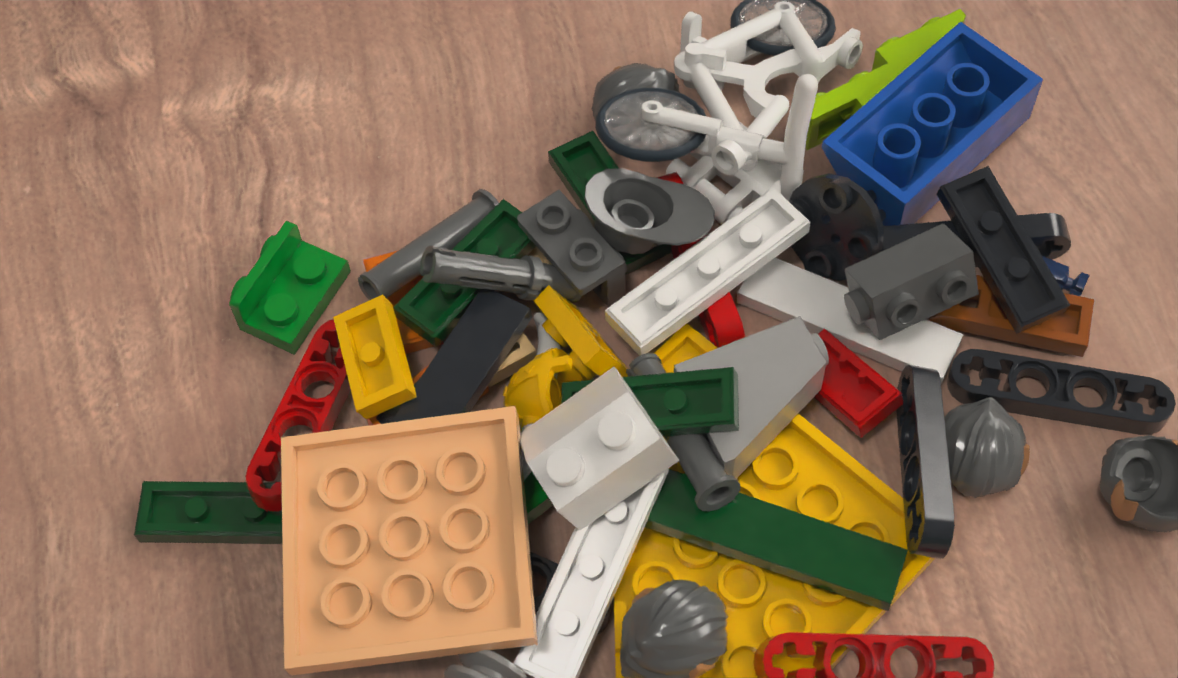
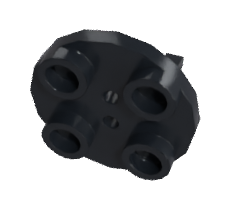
(842, 225)

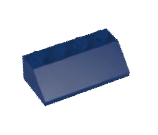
(933, 123)

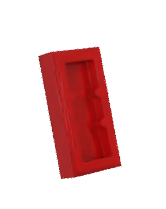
(855, 389)

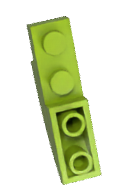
(890, 60)

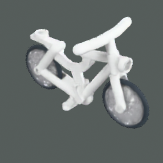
(669, 125)

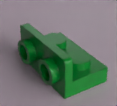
(287, 289)

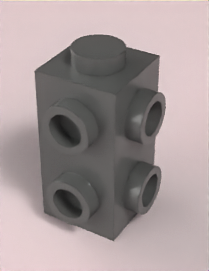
(911, 281)

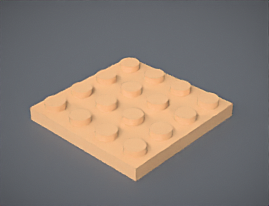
(405, 542)

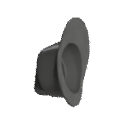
(645, 211)

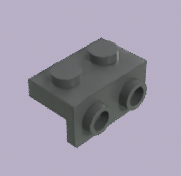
(575, 247)

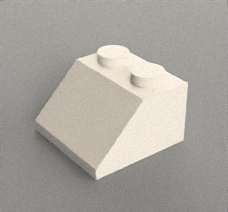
(595, 449)

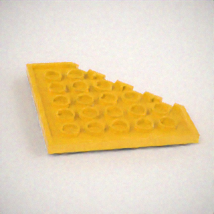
(799, 473)

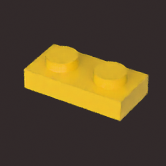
(570, 327)
(374, 357)

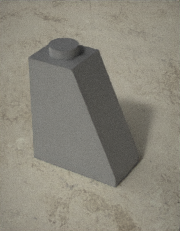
(776, 380)

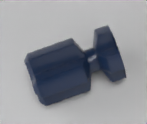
(1061, 274)

